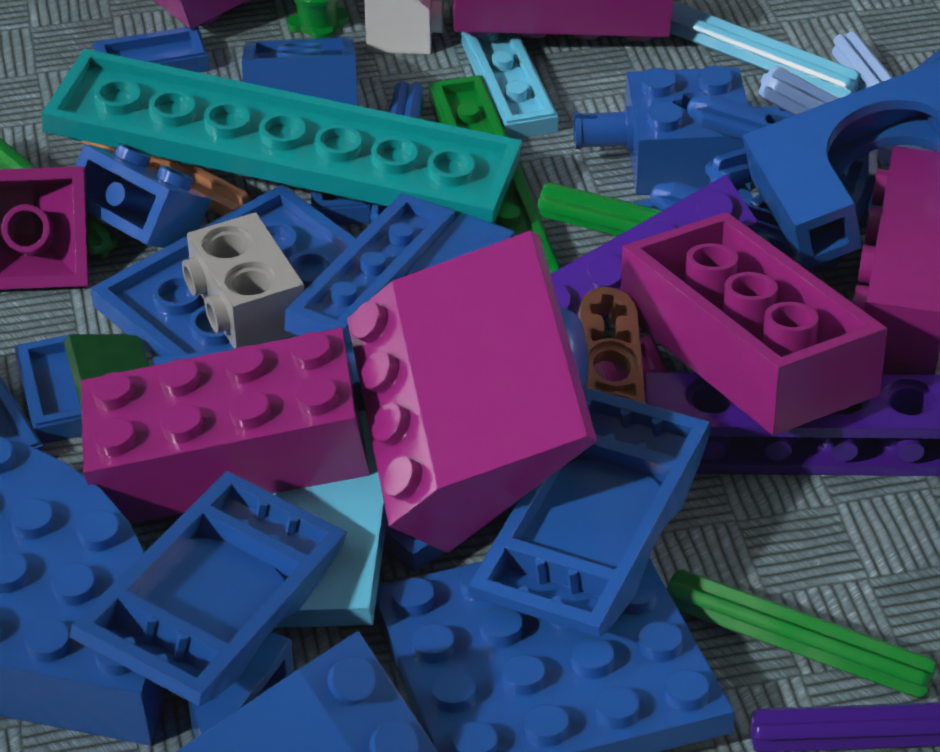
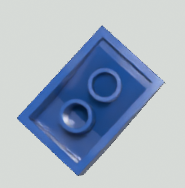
(304, 66)
(326, 706)

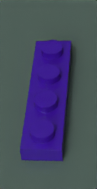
(604, 264)

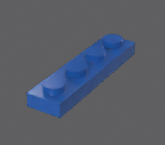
(368, 264)

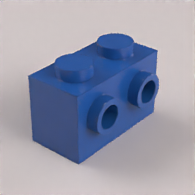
(139, 199)

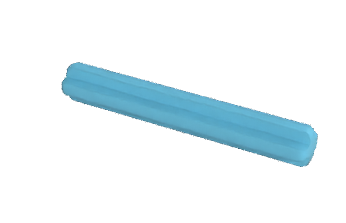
(761, 50)

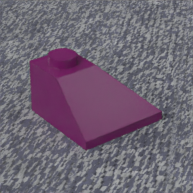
(43, 228)

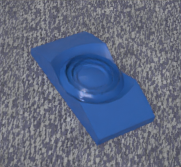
(589, 528)
(211, 589)

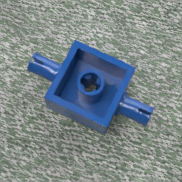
(658, 131)

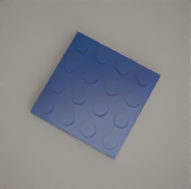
(529, 685)

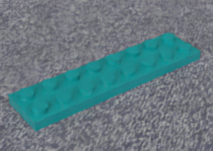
(281, 135)

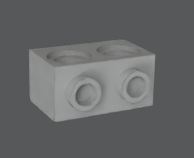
(241, 280)

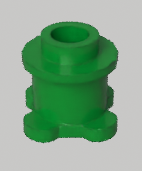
(317, 18)

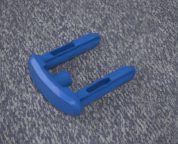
(739, 119)

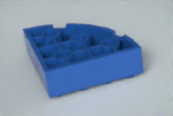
(56, 559)

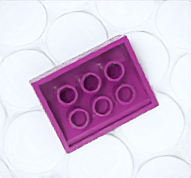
(468, 389)

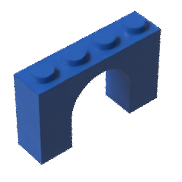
(802, 157)

